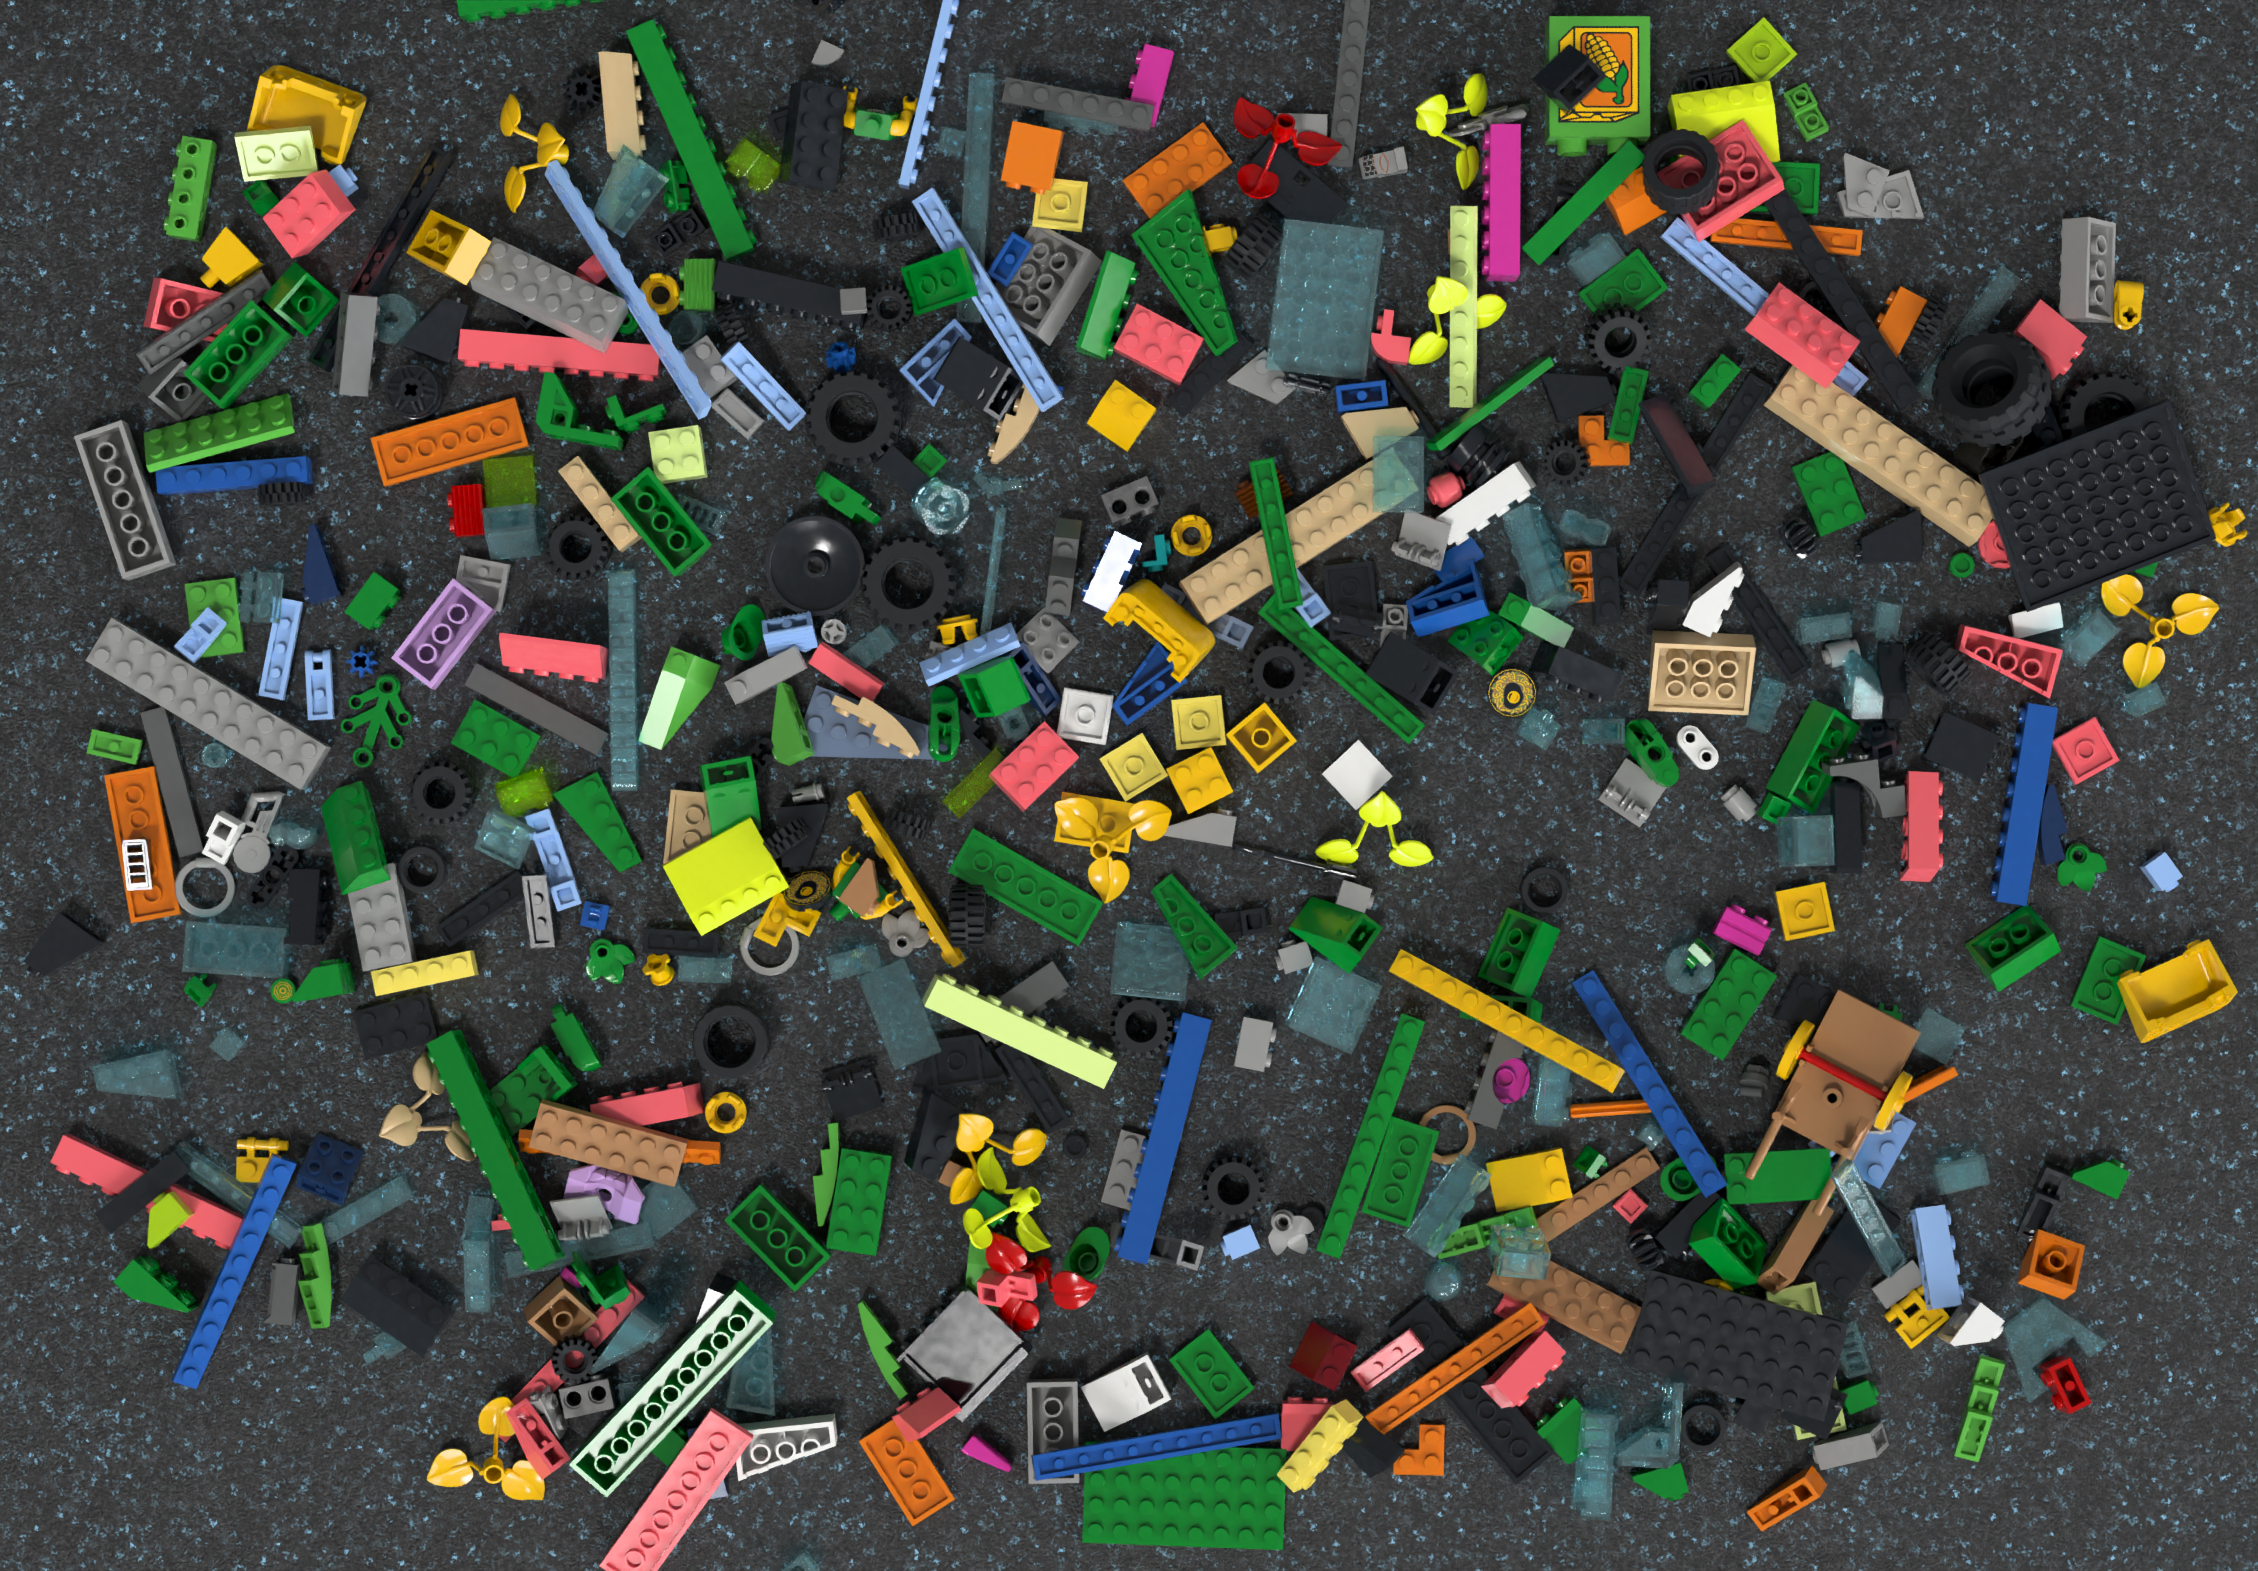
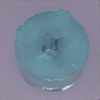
(940, 506)
(1681, 982)

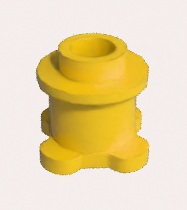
(659, 970)

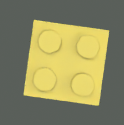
(1062, 206)
(1198, 722)
(1133, 767)

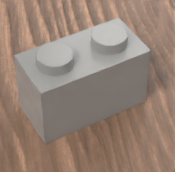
(1254, 1044)

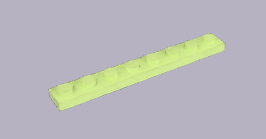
(1464, 317)

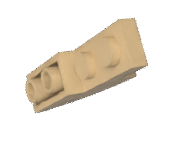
(1014, 428)
(887, 729)

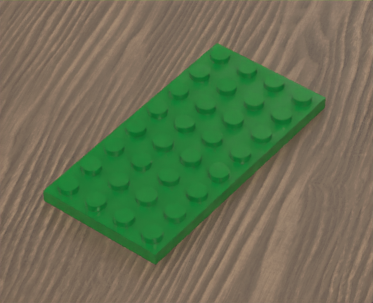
(1190, 1501)

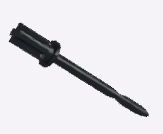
(1330, 868)

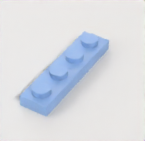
(762, 385)
(281, 651)
(969, 654)

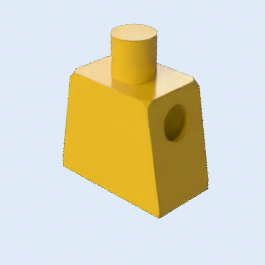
(228, 260)

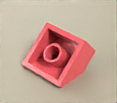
(925, 1413)

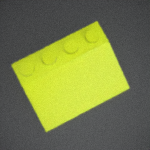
(1720, 108)
(725, 876)

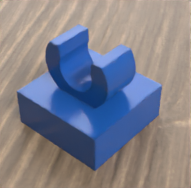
(595, 915)

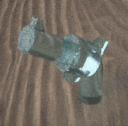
(995, 486)

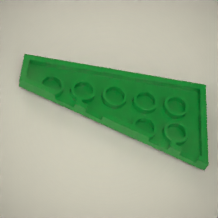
(1182, 258)

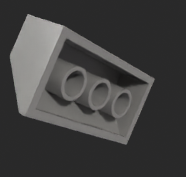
(2087, 270)

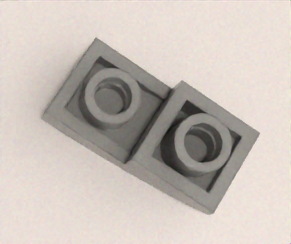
(1394, 620)

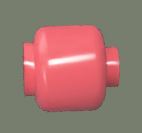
(1445, 489)

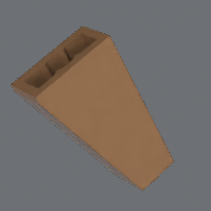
(1793, 1248)

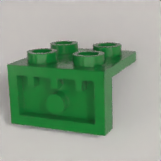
(1487, 641)

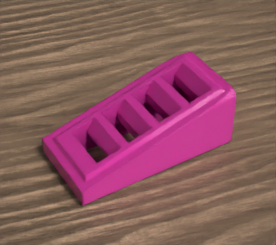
(981, 1450)

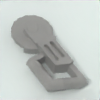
(1496, 116)
(252, 851)

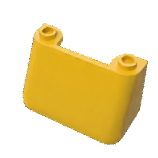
(297, 99)
(1166, 622)
(2176, 991)

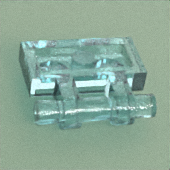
(267, 597)

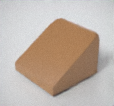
(949, 1172)

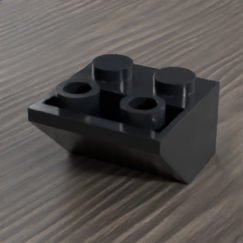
(1569, 79)

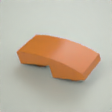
(1578, 564)

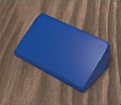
(1009, 259)
(1457, 557)

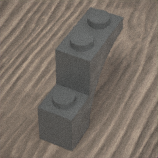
(1063, 566)
(1885, 794)
(1167, 1249)

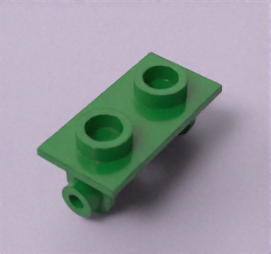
(675, 197)

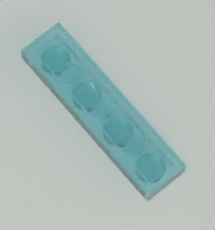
(366, 1209)

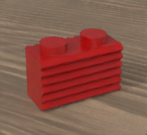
(467, 510)

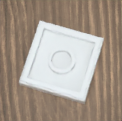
(1085, 716)
(1357, 775)

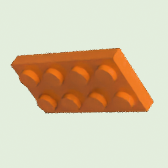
(1180, 167)
(907, 1472)

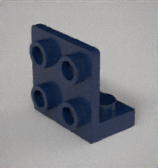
(329, 1168)

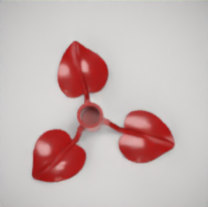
(1251, 121)
(1069, 1287)

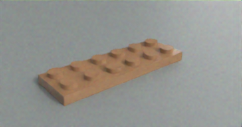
(608, 1143)
(1575, 1304)

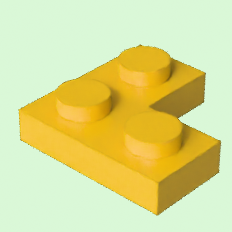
(780, 916)

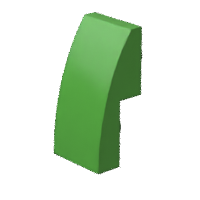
(1805, 112)

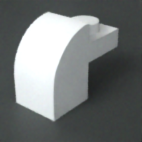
(223, 836)

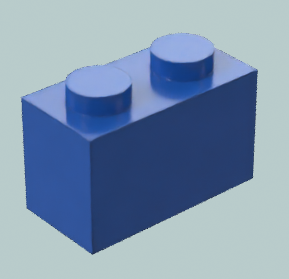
(1361, 397)

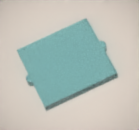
(1938, 1036)

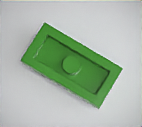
(114, 746)

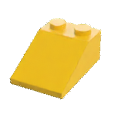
(1529, 1179)

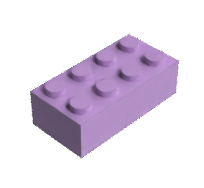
(443, 634)

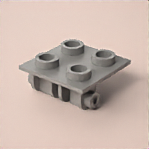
(1422, 540)
(1047, 640)
(1631, 793)
(581, 1217)

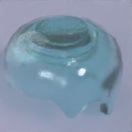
(687, 328)
(1443, 1281)

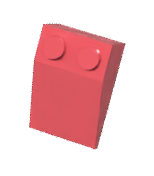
(173, 302)

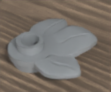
(906, 929)
(1289, 1235)

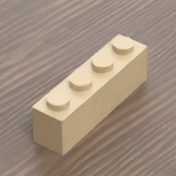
(599, 504)

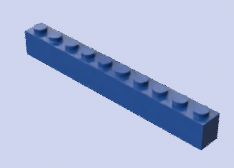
(1164, 1138)

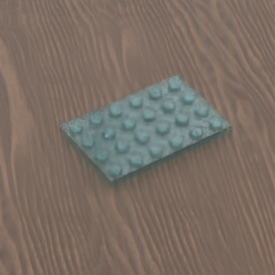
(1324, 299)

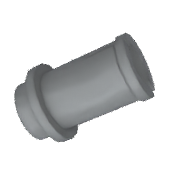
(808, 793)

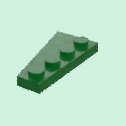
(599, 818)
(1196, 931)

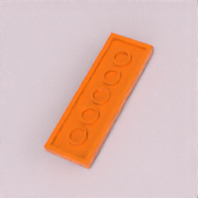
(450, 442)
(137, 815)

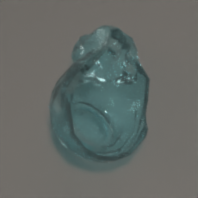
(293, 835)

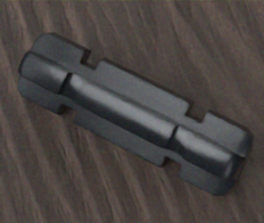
(1307, 384)

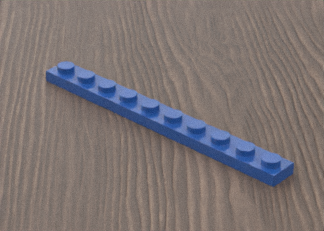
(1649, 1084)
(234, 1271)
(1156, 1446)

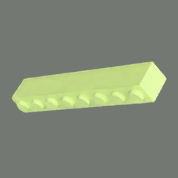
(1019, 1030)

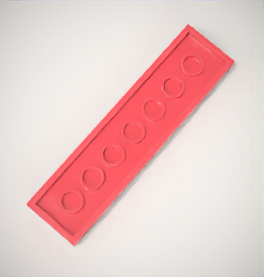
(678, 1495)

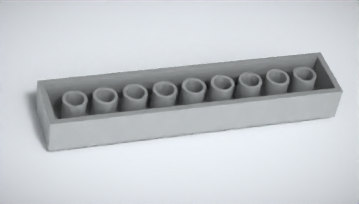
(208, 704)

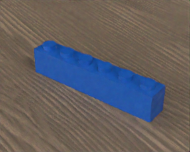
(232, 475)

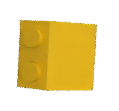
(1121, 415)

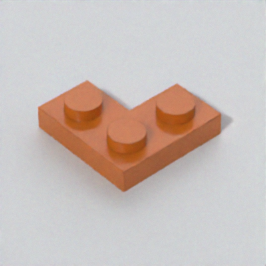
(1601, 451)
(1428, 1457)

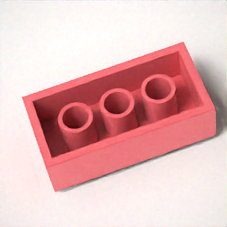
(1802, 335)

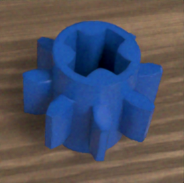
(840, 357)
(355, 662)

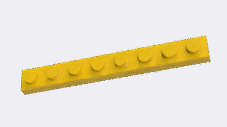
(899, 870)

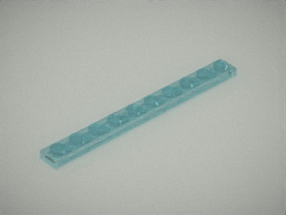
(977, 177)

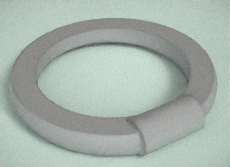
(204, 863)
(745, 941)

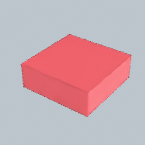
(1630, 1206)

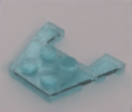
(2038, 1334)

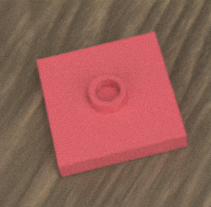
(2084, 750)

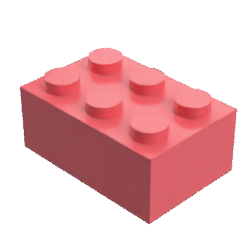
(309, 213)
(1158, 344)
(1033, 766)
(1524, 1370)

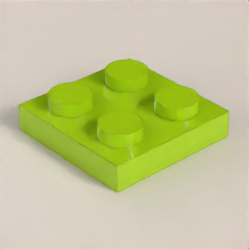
(1761, 52)

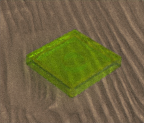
(510, 481)

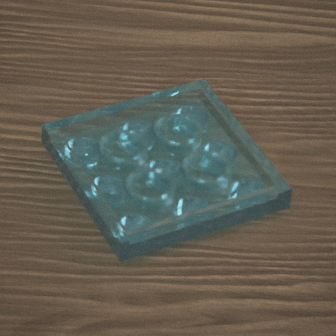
(1148, 963)
(1333, 1005)

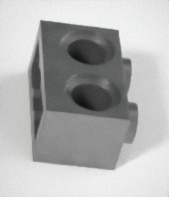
(1127, 495)
(589, 1402)

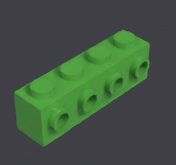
(191, 188)

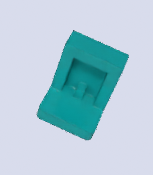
(1162, 549)

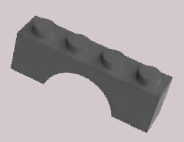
(1485, 1106)

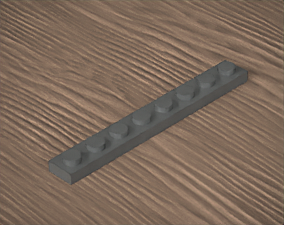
(1349, 80)

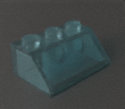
(1550, 1094)

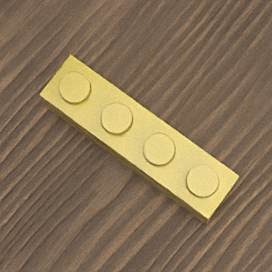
(424, 973)

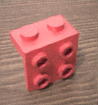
(1300, 1418)

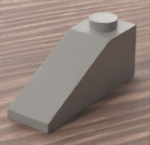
(765, 675)
(1208, 828)

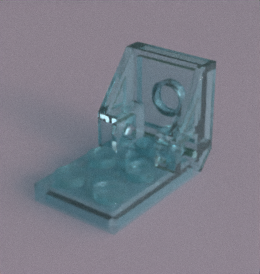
(1641, 1447)

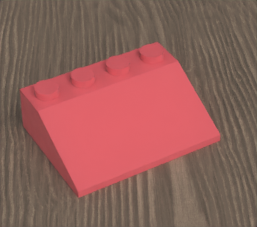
(1743, 182)
(553, 656)

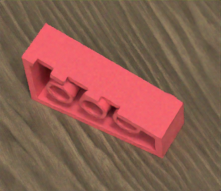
(2019, 659)
(1922, 826)
(654, 1105)

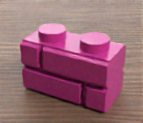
(1741, 929)

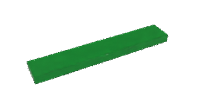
(1583, 202)
(1489, 403)
(1275, 533)

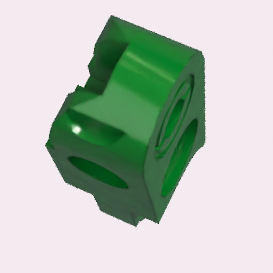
(845, 499)
(943, 705)
(1664, 769)
(575, 1040)

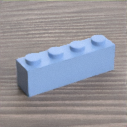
(1936, 1257)

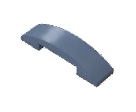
(1224, 628)

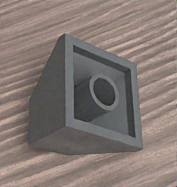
(173, 390)

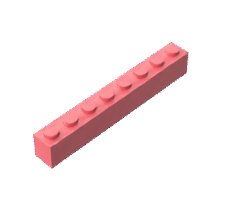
(558, 354)
(117, 1174)

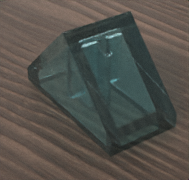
(1603, 731)

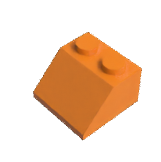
(1631, 204)
(2052, 1265)

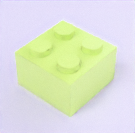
(678, 454)

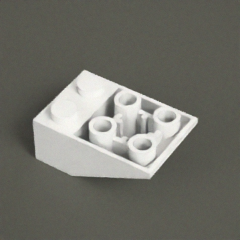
(1708, 602)
(1126, 1392)

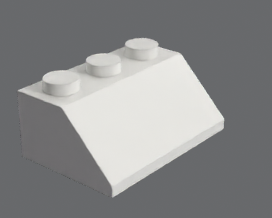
(1971, 1324)

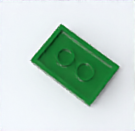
(939, 281)
(1628, 282)
(1828, 493)
(495, 739)
(2098, 988)
(1211, 1373)

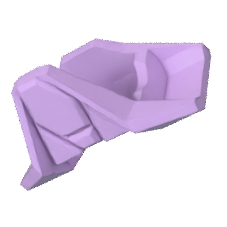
(625, 1194)

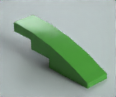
(825, 1183)
(1478, 1233)
(317, 1284)
(878, 1339)
(1978, 1408)

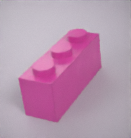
(1151, 77)

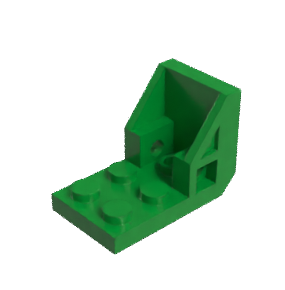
(557, 403)
(534, 1079)

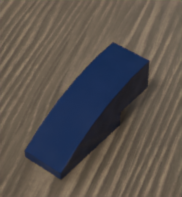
(2050, 827)

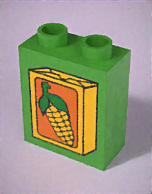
(1618, 106)

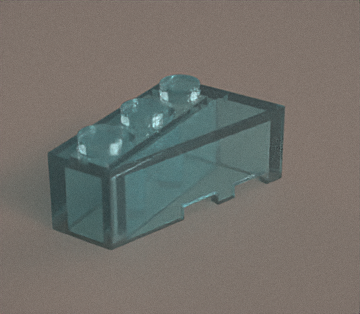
(628, 191)
(141, 1075)

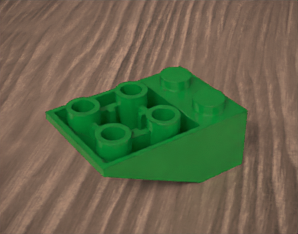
(729, 793)
(1336, 931)
(149, 1284)

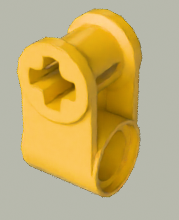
(2127, 298)

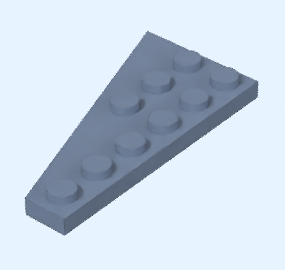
(844, 737)

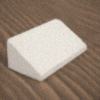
(2036, 621)

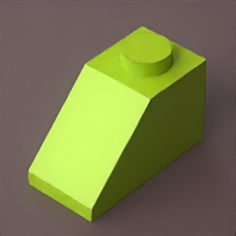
(166, 1217)

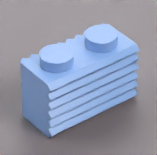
(788, 632)

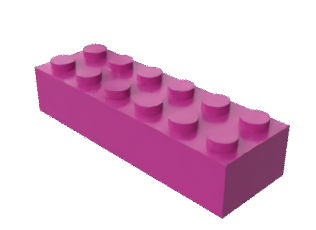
(1502, 202)

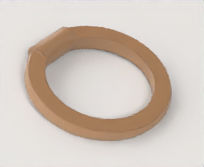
(1451, 1158)

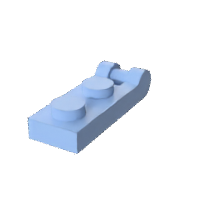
(319, 685)

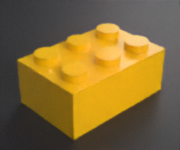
(448, 247)

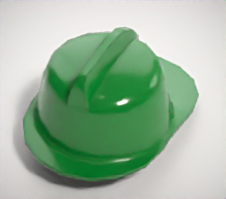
(744, 633)
(1678, 1182)
(1088, 1253)

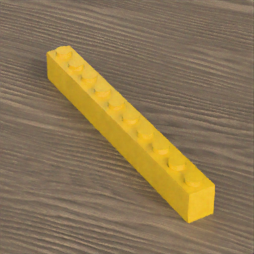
(1507, 1021)

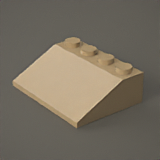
(1701, 672)

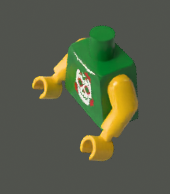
(877, 122)
(842, 876)

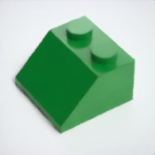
(300, 299)

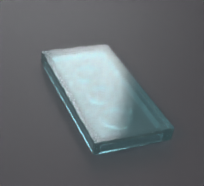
(899, 1014)

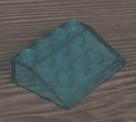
(643, 1326)

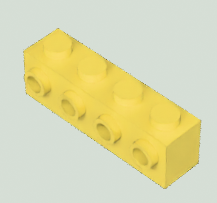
(1320, 1445)

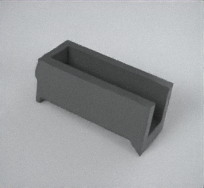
(284, 1292)

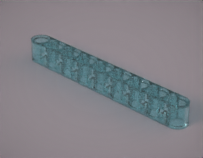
(623, 680)

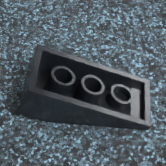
(1843, 1256)

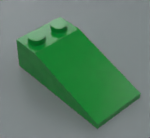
(1781, 1177)

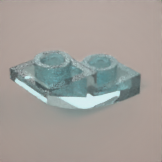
(1764, 705)

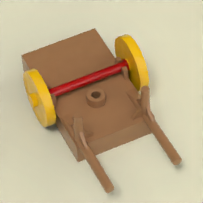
(1856, 1058)

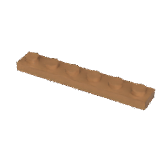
(1597, 1194)

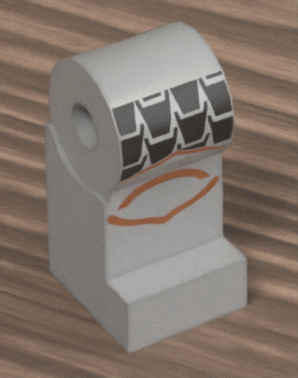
(1383, 164)

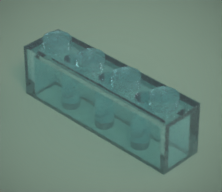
(1448, 1205)

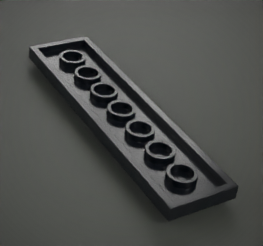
(1500, 1430)

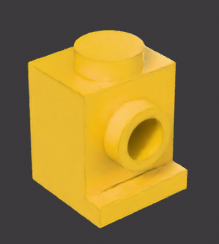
(1220, 237)

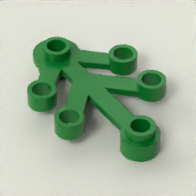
(377, 716)

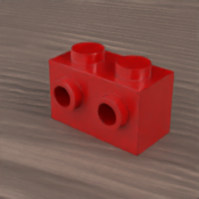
(2065, 1384)

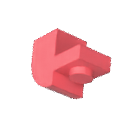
(1386, 346)
(997, 1288)

